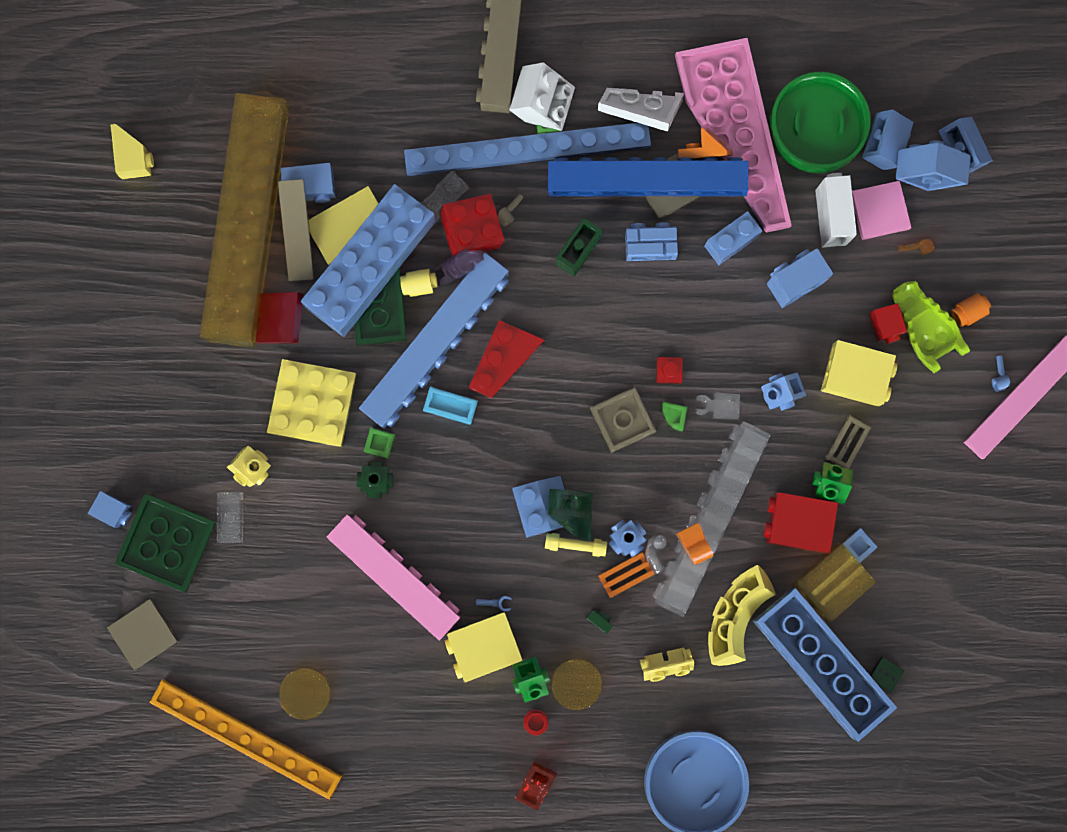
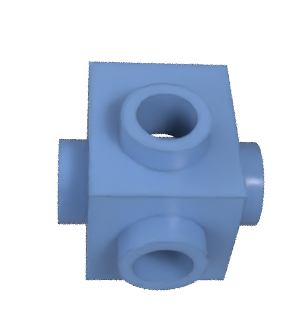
(783, 391)
(620, 545)

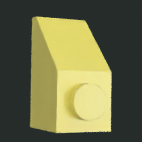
(130, 156)

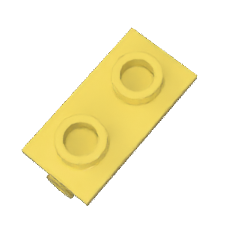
(677, 664)

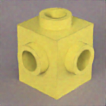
(242, 471)

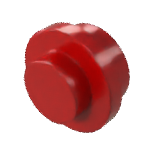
(536, 722)

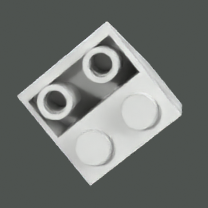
(542, 96)

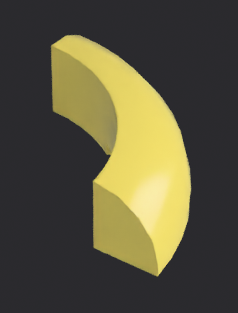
(734, 613)

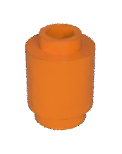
(971, 310)

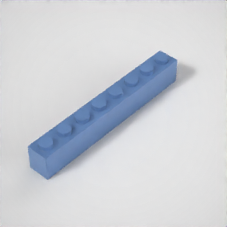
(434, 341)

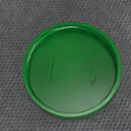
(819, 122)

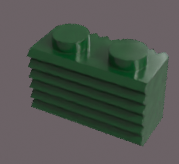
(578, 247)

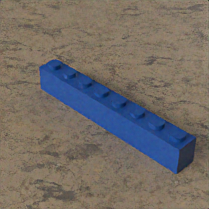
(648, 177)

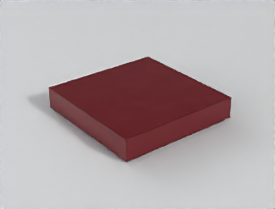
(279, 318)

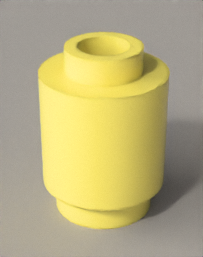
(418, 282)

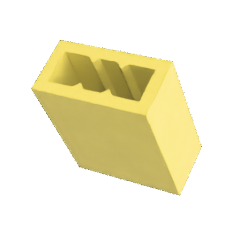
(859, 373)
(483, 647)

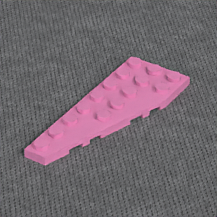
(726, 98)

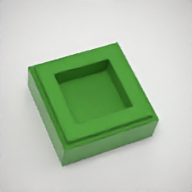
(379, 443)

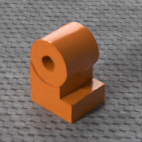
(695, 544)

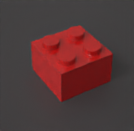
(472, 225)

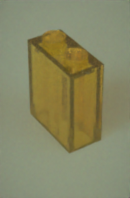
(834, 583)

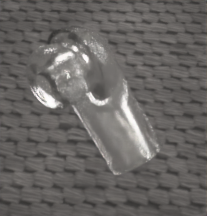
(652, 552)

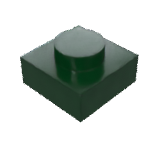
(601, 620)

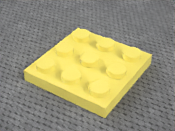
(311, 403)

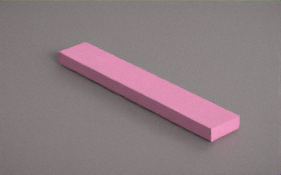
(1019, 401)

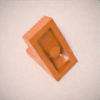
(711, 147)

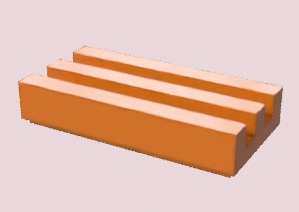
(607, 585)

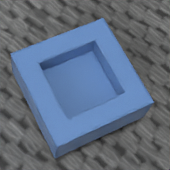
(859, 545)

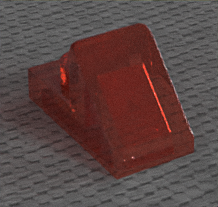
(535, 785)

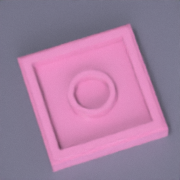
(880, 210)

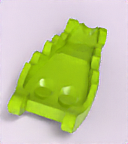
(929, 327)

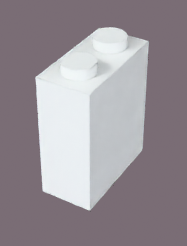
(835, 210)

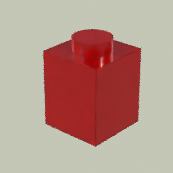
(888, 323)

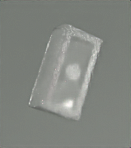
(230, 517)

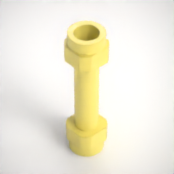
(597, 547)

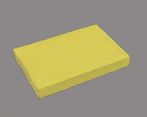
(340, 222)

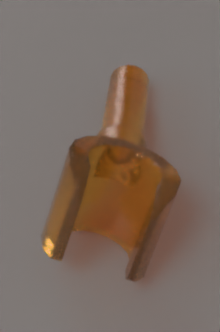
(926, 246)

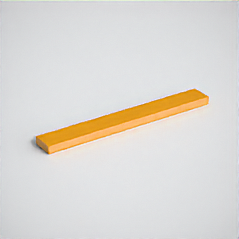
(246, 739)

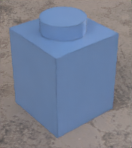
(111, 510)

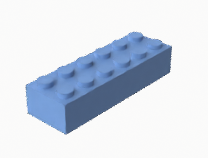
(369, 260)
(824, 664)

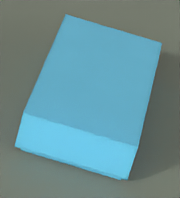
(450, 405)

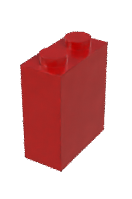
(800, 522)

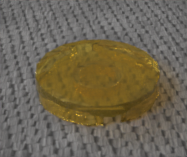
(576, 684)
(304, 693)

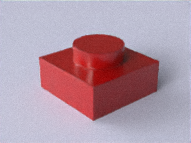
(669, 370)

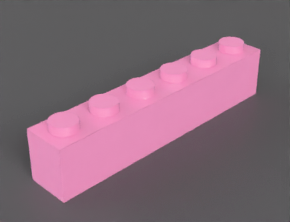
(394, 577)

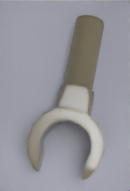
(504, 215)

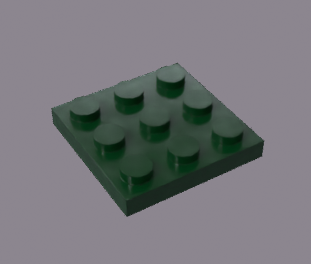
(165, 543)

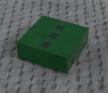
(886, 674)

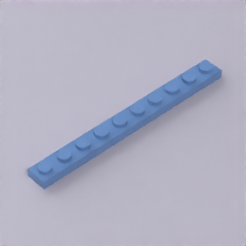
(527, 149)

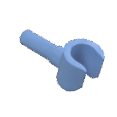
(1003, 381)
(494, 603)

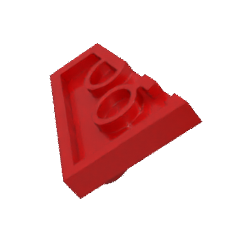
(502, 358)

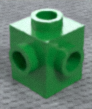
(833, 483)
(530, 679)

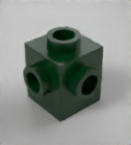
(382, 486)

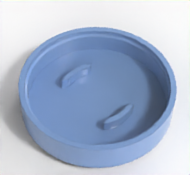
(696, 782)

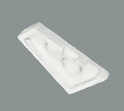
(648, 109)

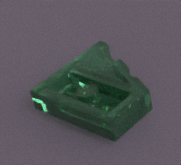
(572, 511)

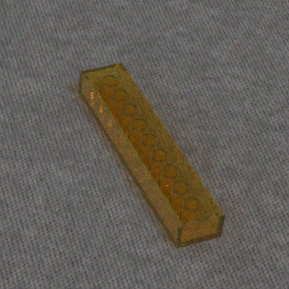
(244, 220)

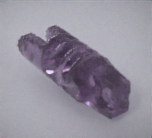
(459, 265)

